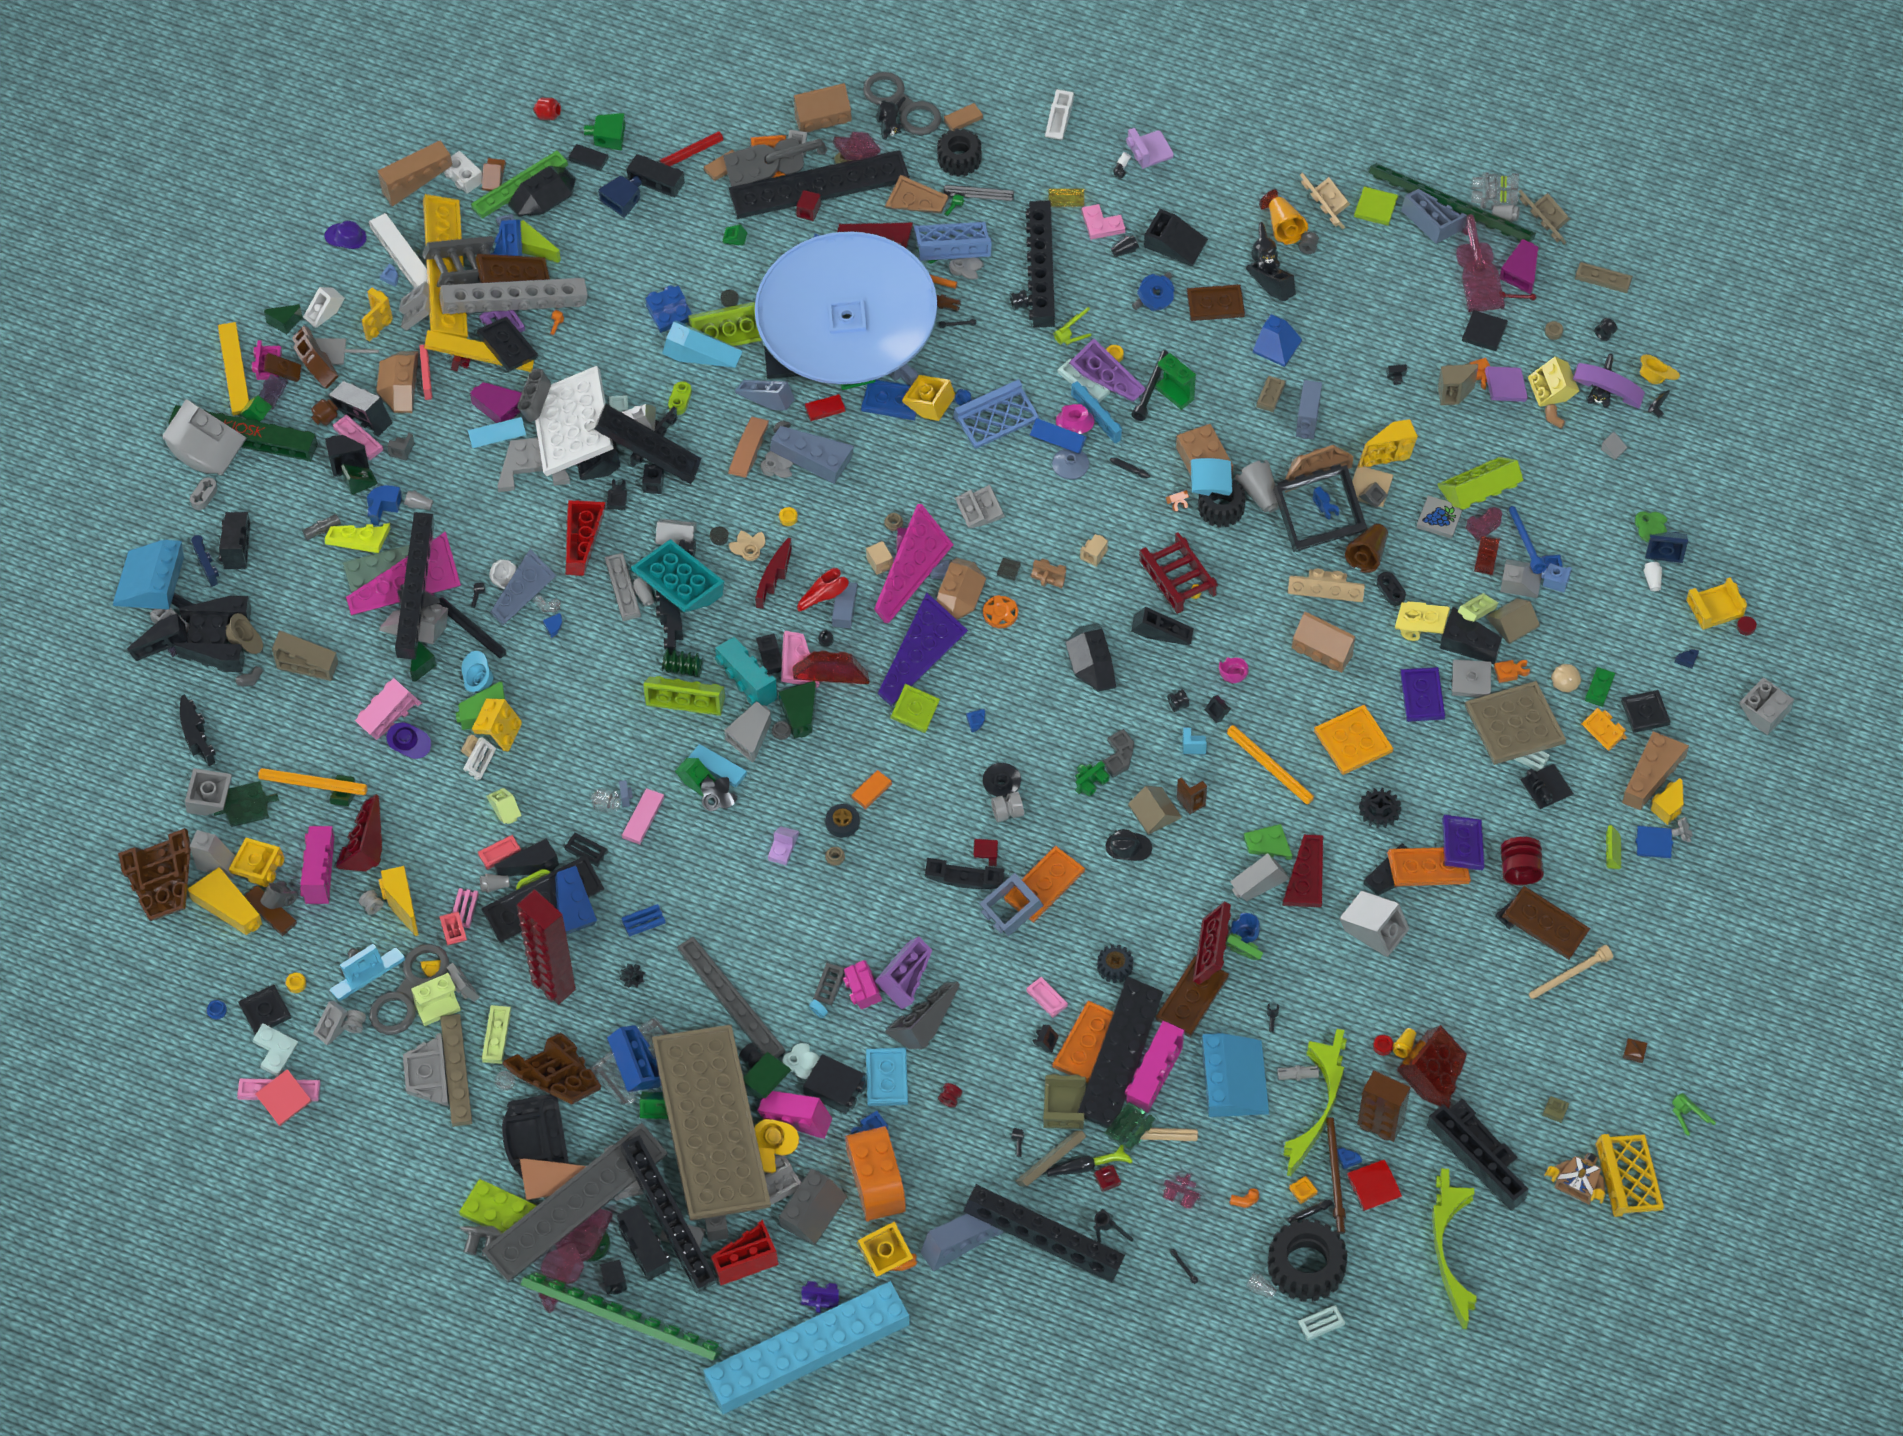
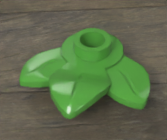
(1653, 525)

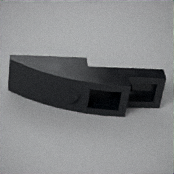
(671, 619)
(194, 730)

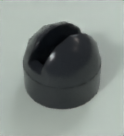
(828, 640)

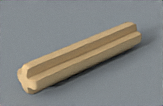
(1171, 1134)

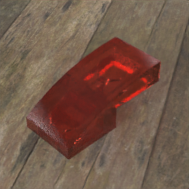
(1486, 555)

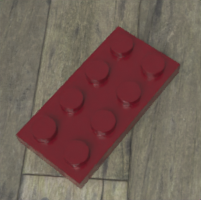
(1212, 943)

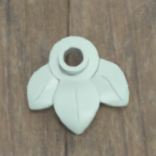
(803, 1060)

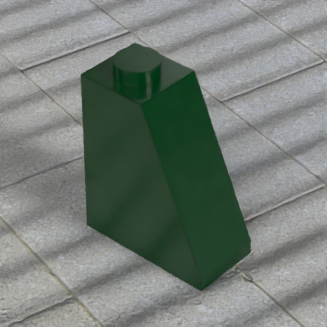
(799, 708)

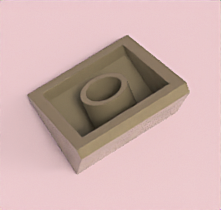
(1514, 620)
(1153, 809)

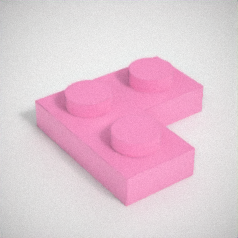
(1099, 226)

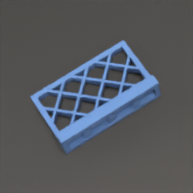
(950, 248)
(986, 403)

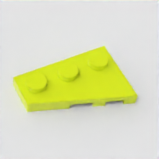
(364, 539)

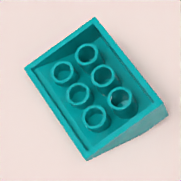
(680, 577)

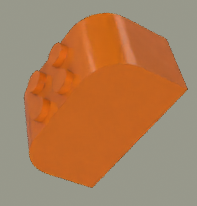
(875, 1173)

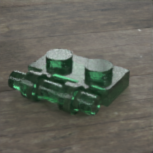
(1126, 1123)

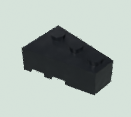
(361, 405)
(235, 540)
(643, 1242)

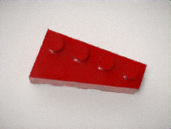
(582, 530)

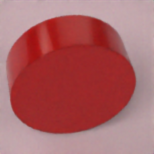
(1383, 1045)

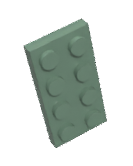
(367, 568)

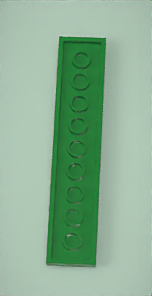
(616, 1313)

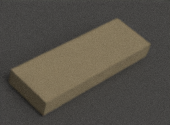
(1603, 277)

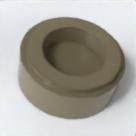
(1553, 330)

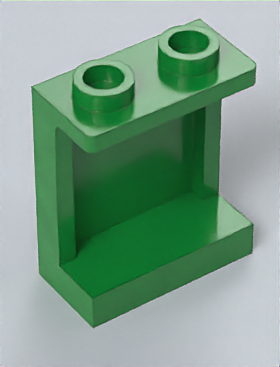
(1177, 382)

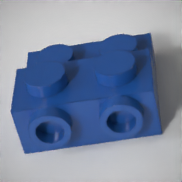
(668, 307)

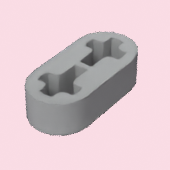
(205, 494)

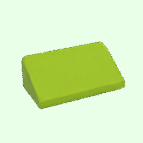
(1613, 848)

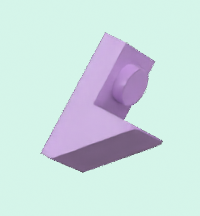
(783, 845)

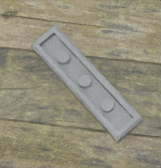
(622, 587)

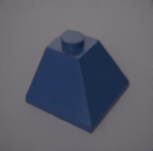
(1667, 547)

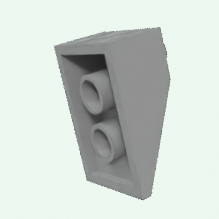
(432, 623)

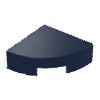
(1687, 658)

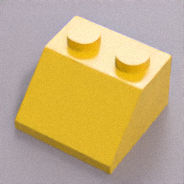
(929, 397)
(884, 1249)

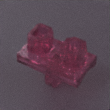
(1189, 1196)

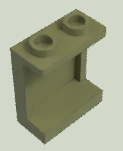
(1062, 1101)

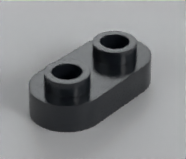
(1391, 590)

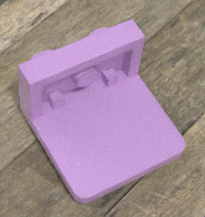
(1149, 148)

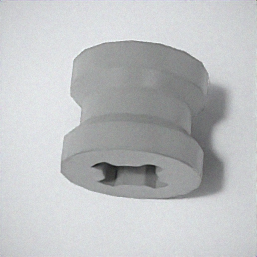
(371, 902)
(354, 1021)

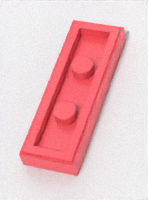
(426, 378)

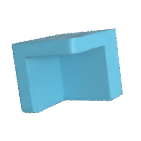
(1193, 744)

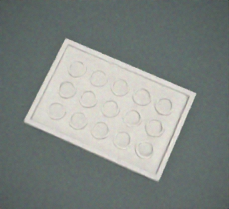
(569, 422)

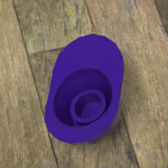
(346, 235)
(408, 740)

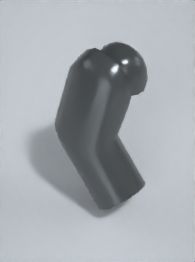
(249, 679)

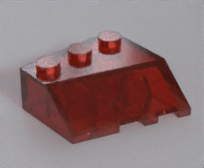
(1434, 1066)

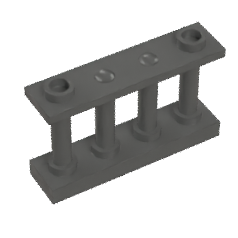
(453, 249)

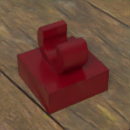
(458, 360)
(1107, 1178)

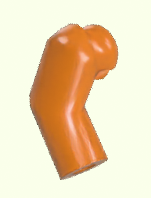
(1246, 1201)
(907, 1265)

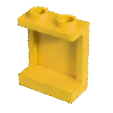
(1717, 604)

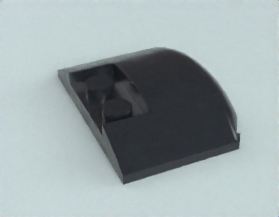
(534, 1131)

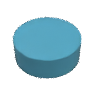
(818, 1009)

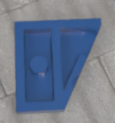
(509, 239)

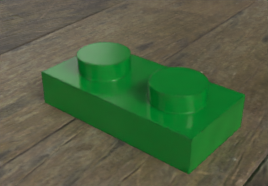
(1600, 687)

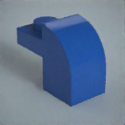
(383, 499)

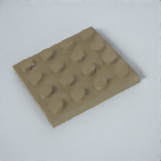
(1515, 722)

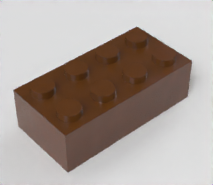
(1383, 1106)

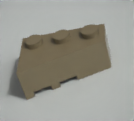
(303, 657)

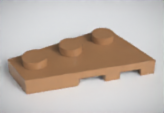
(916, 197)

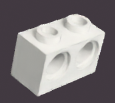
(464, 173)

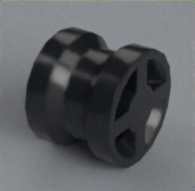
(1019, 300)
(1605, 329)
(689, 547)
(1178, 700)

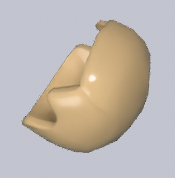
(1566, 678)

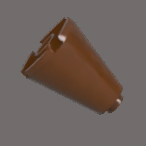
(1367, 549)

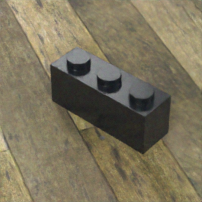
(656, 175)

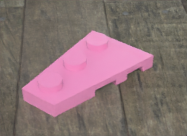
(793, 651)

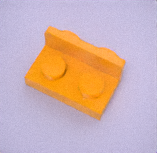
(1603, 729)

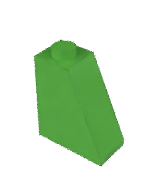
(472, 706)

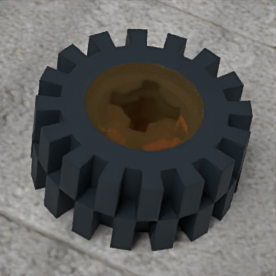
(1112, 970)

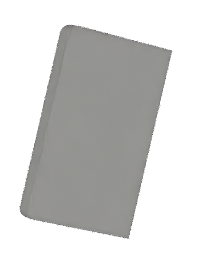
(674, 530)

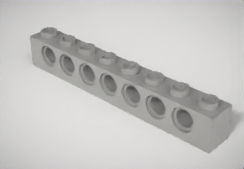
(513, 295)

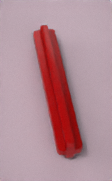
(692, 149)

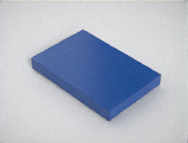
(886, 399)

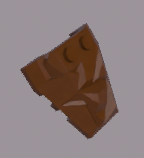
(159, 874)
(556, 1070)

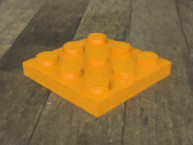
(1353, 739)

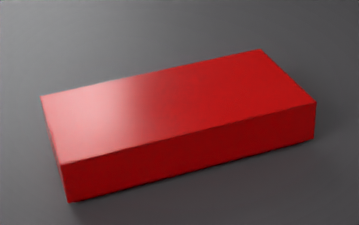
(825, 407)

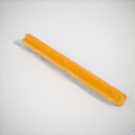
(1270, 764)
(312, 781)

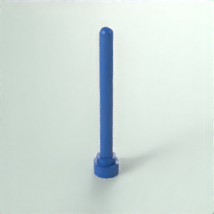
(1537, 563)

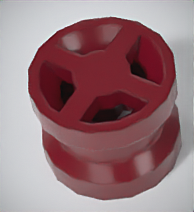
(950, 1095)

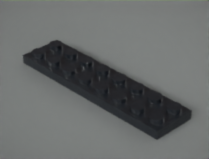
(1120, 1052)

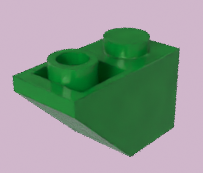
(693, 773)

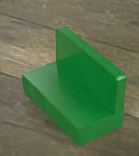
(652, 1105)

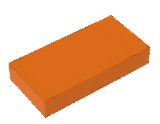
(871, 789)

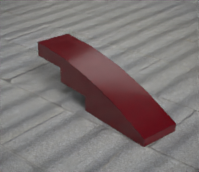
(775, 570)

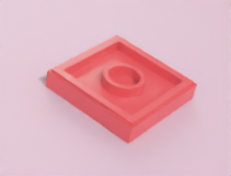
(283, 1097)

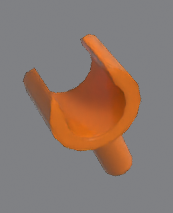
(559, 318)

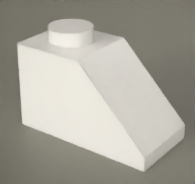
(323, 306)

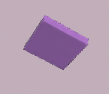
(1506, 384)

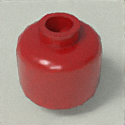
(547, 108)

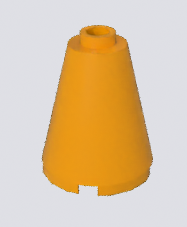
(1286, 221)

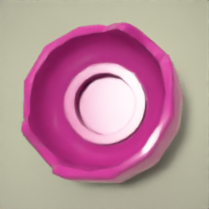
(1233, 670)

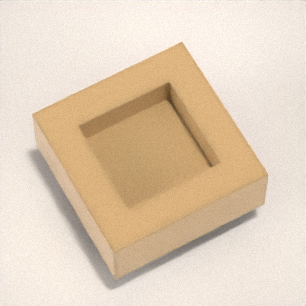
(469, 745)

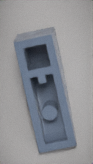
(770, 394)

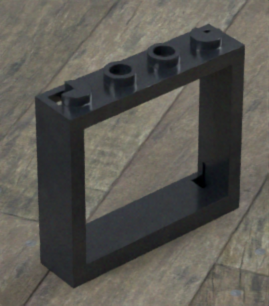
(1319, 475)

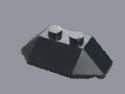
(543, 191)
(1091, 657)

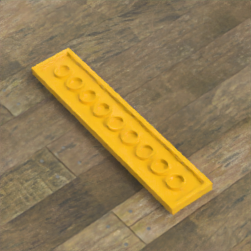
(442, 223)

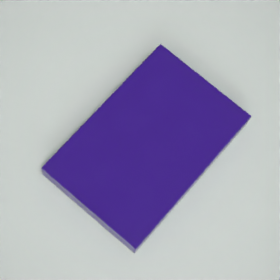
(1422, 694)
(1463, 842)

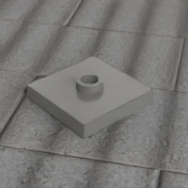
(1471, 678)

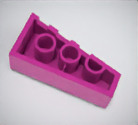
(317, 865)

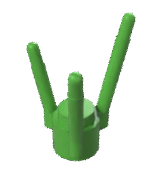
(1685, 1105)

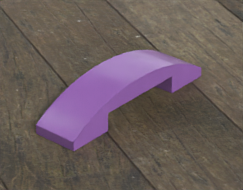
(1609, 381)

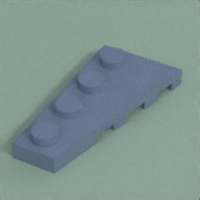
(524, 585)

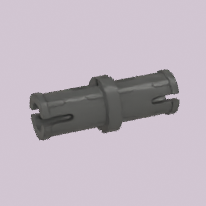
(321, 527)

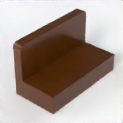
(1191, 798)

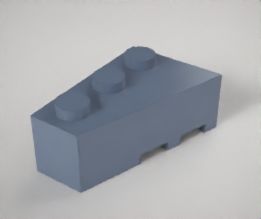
(1432, 217)

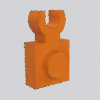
(1482, 364)
(1509, 671)

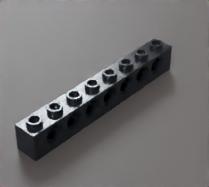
(1041, 264)
(414, 585)
(668, 1214)
(1044, 1233)

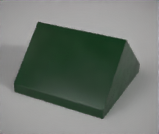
(765, 1076)

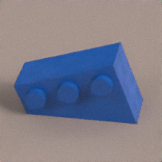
(573, 901)
(634, 1059)

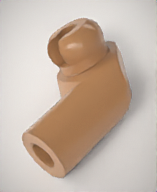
(1551, 416)

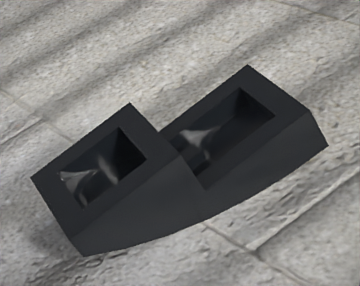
(770, 653)

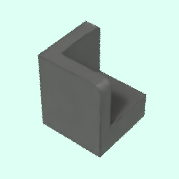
(401, 447)

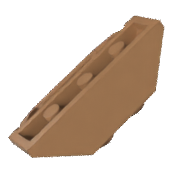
(398, 380)
(1318, 459)
(961, 588)

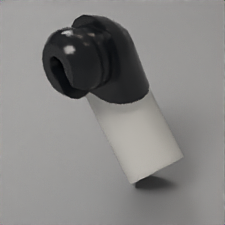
(1119, 168)

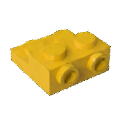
(257, 862)

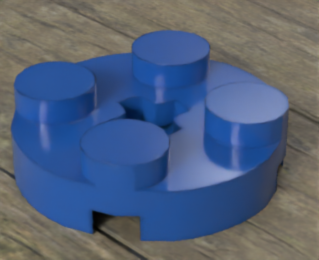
(1159, 283)

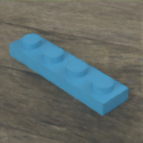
(1100, 415)

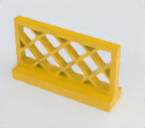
(1613, 1179)

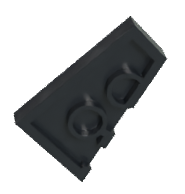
(1381, 878)

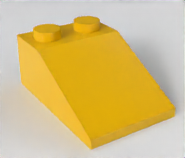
(397, 892)

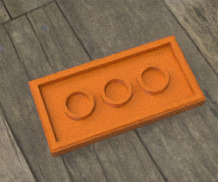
(1424, 868)
(1047, 881)
(1084, 1041)

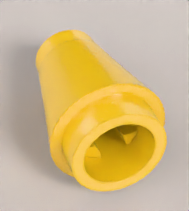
(1404, 1043)

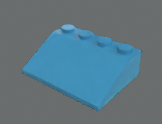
(150, 575)
(1234, 1075)

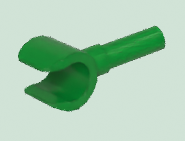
(957, 200)

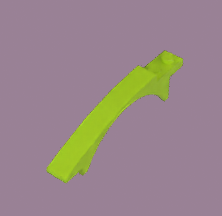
(1329, 1063)
(1447, 1205)

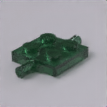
(247, 804)

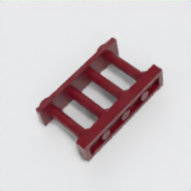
(1166, 585)

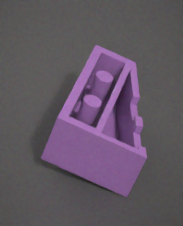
(904, 972)

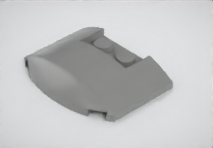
(202, 440)

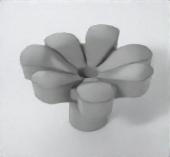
(1683, 830)

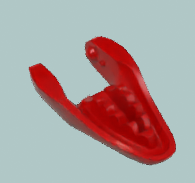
(824, 588)

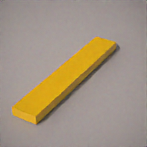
(464, 348)
(233, 367)

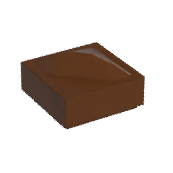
(1635, 1050)

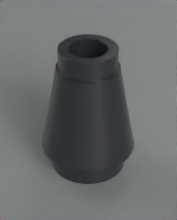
(1125, 246)

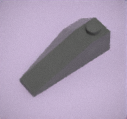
(922, 1024)

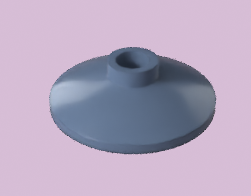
(1070, 469)

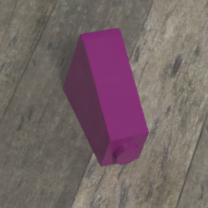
(1521, 267)
(495, 401)

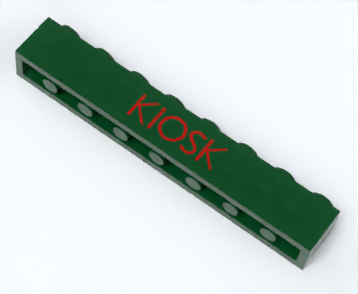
(269, 437)

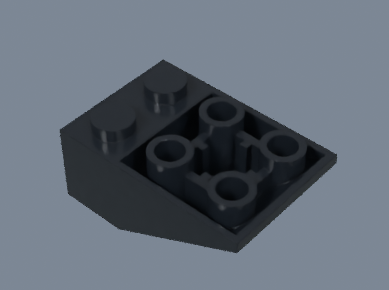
(1174, 238)

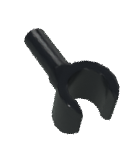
(479, 588)
(1272, 1014)
(1018, 1135)

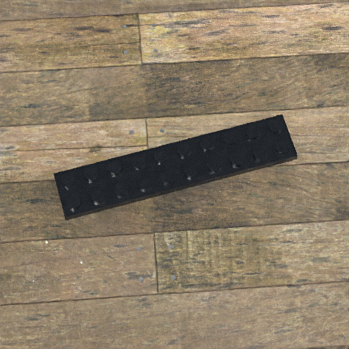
(827, 181)

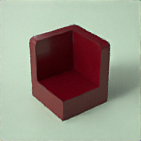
(808, 205)
(986, 849)

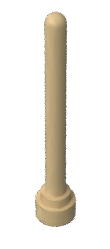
(1602, 955)

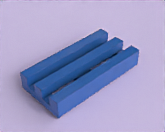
(643, 917)

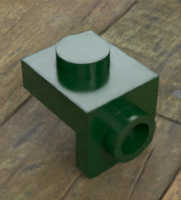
(342, 798)

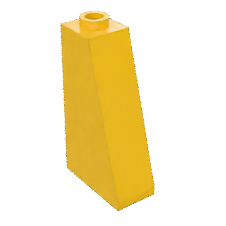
(224, 900)

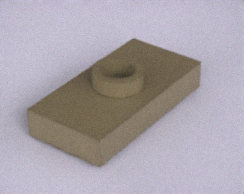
(1271, 394)

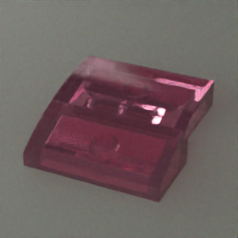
(856, 147)

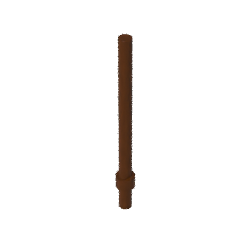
(1339, 1212)

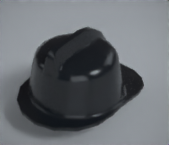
(1128, 846)

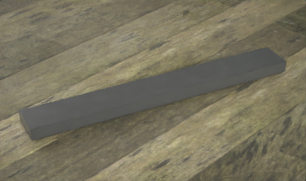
(730, 998)

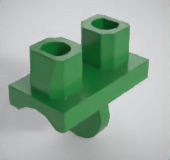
(1088, 775)

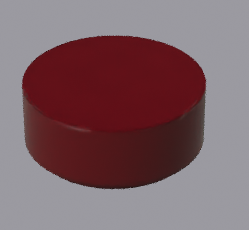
(1746, 625)

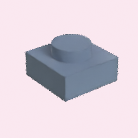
(626, 793)

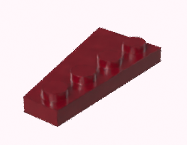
(895, 232)
(1307, 874)

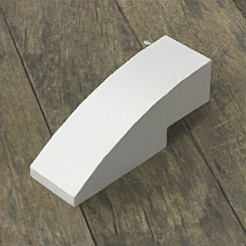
(1059, 114)

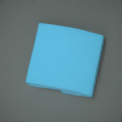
(1211, 476)

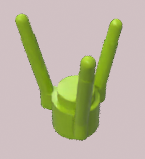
(1063, 334)

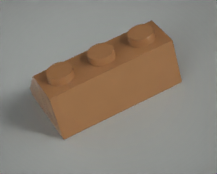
(822, 108)
(1323, 642)

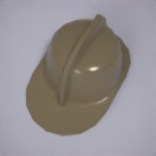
(242, 632)

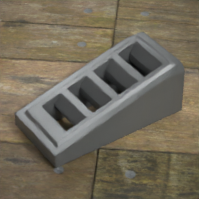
(825, 975)

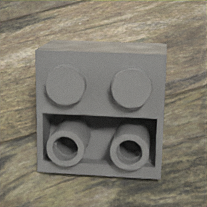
(1766, 705)

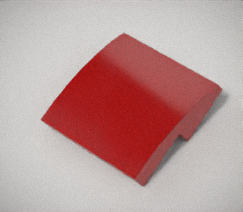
(1374, 1185)

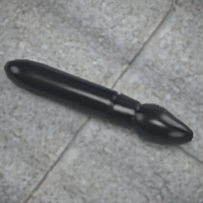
(1129, 467)
(1323, 1205)

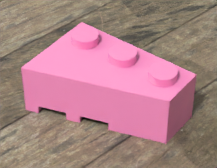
(386, 708)

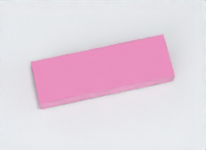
(351, 429)
(643, 816)

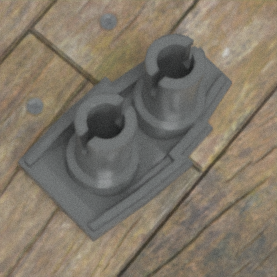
(474, 1235)

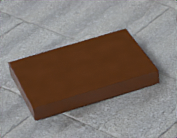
(1215, 302)

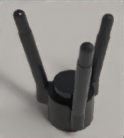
(1105, 1222)

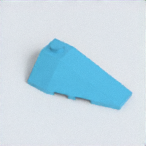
(694, 346)

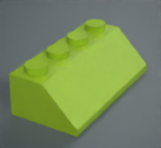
(731, 325)
(1481, 482)
(684, 695)

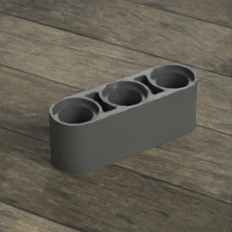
(534, 395)

